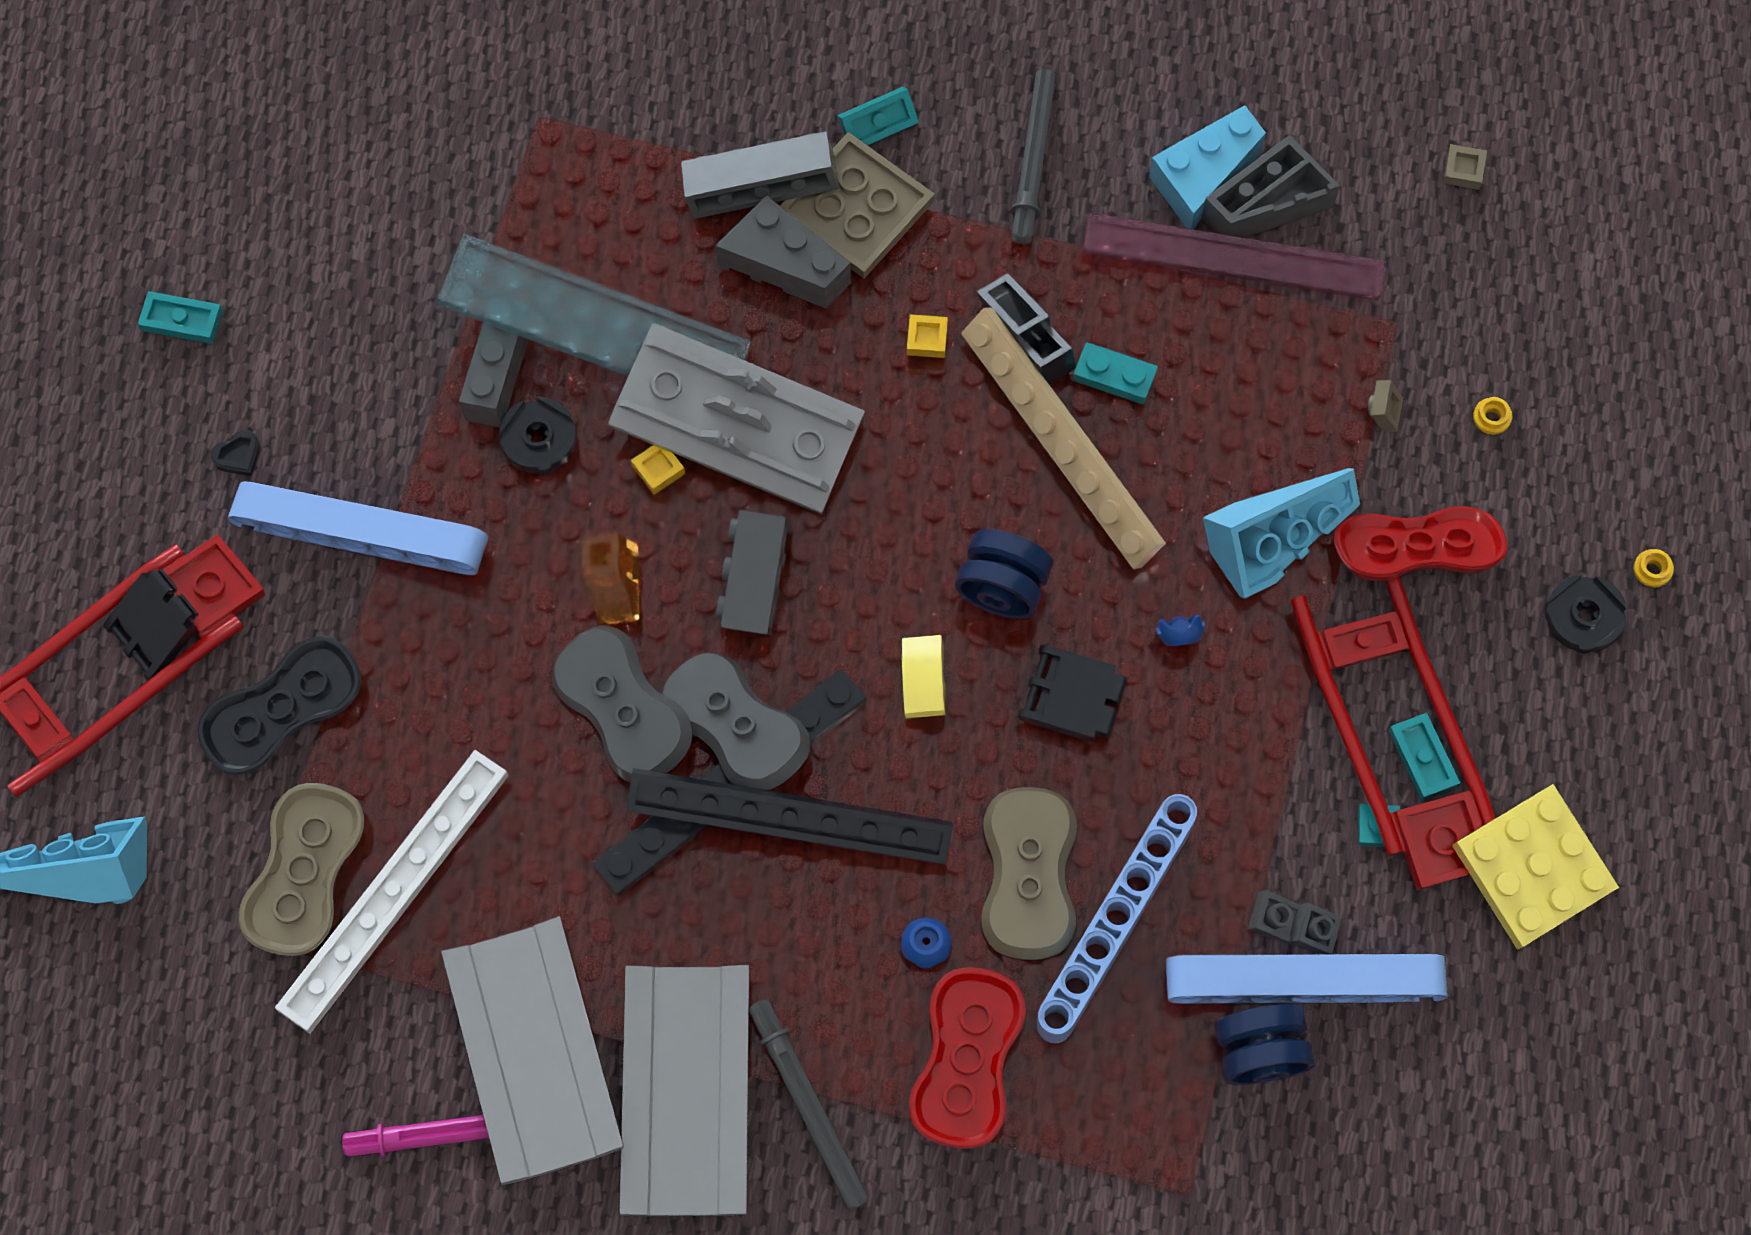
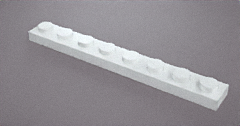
(391, 892)

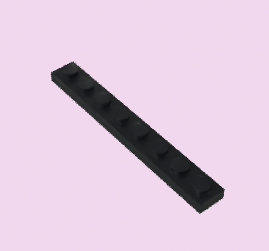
(789, 816)
(662, 837)

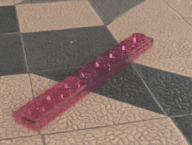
(1234, 256)

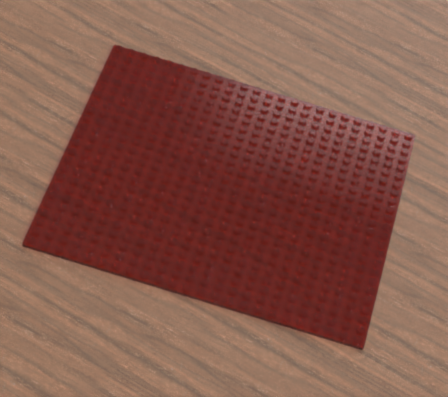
(454, 663)

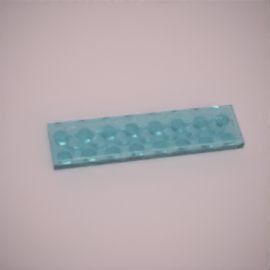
(562, 308)

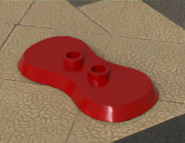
(1448, 539)
(961, 1088)

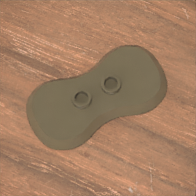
(292, 898)
(1028, 903)

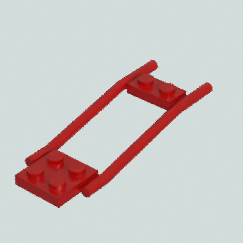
(211, 582)
(1422, 830)

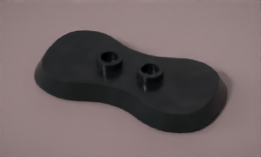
(251, 723)

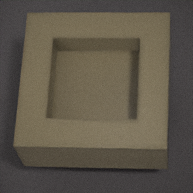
(1464, 167)
(1386, 405)

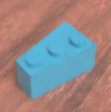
(1206, 162)

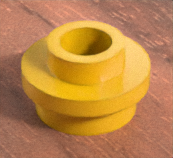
(1494, 405)
(1656, 557)

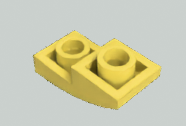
(923, 676)

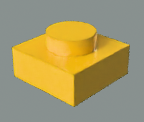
(927, 336)
(657, 468)

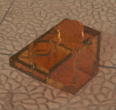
(612, 577)

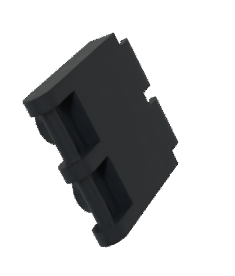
(154, 620)
(1074, 694)

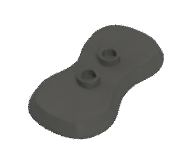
(605, 683)
(751, 740)

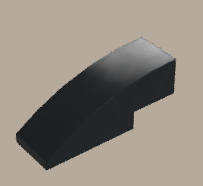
(1029, 327)

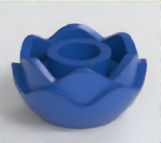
(1180, 630)
(926, 955)

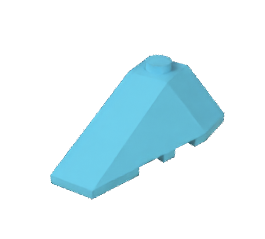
(1269, 531)
(85, 870)

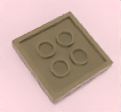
(867, 211)

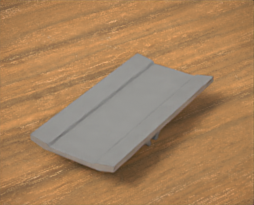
(736, 418)
(532, 1052)
(685, 1091)

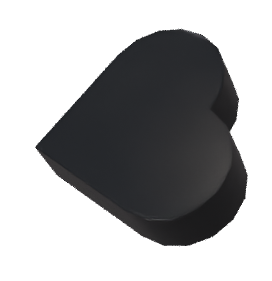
(238, 454)

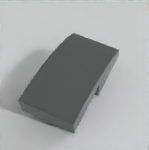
(1294, 923)

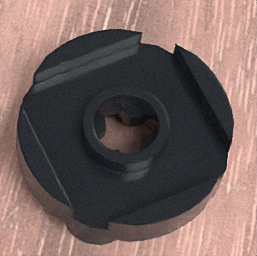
(544, 455)
(1579, 633)

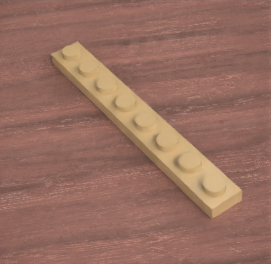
(1063, 438)

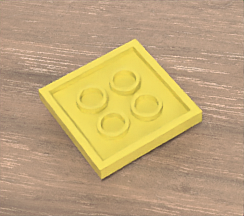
(1535, 866)

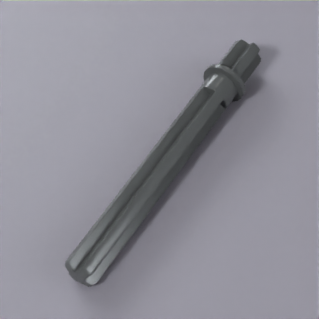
(1026, 207)
(807, 1102)

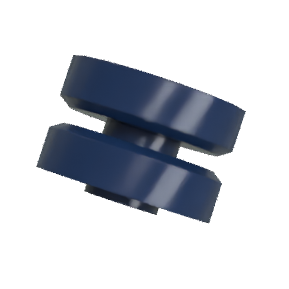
(1004, 574)
(1264, 1044)

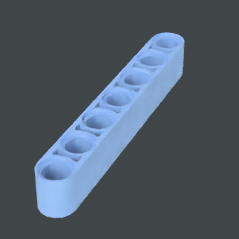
(359, 528)
(1114, 936)
(1305, 978)

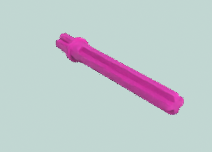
(414, 1136)

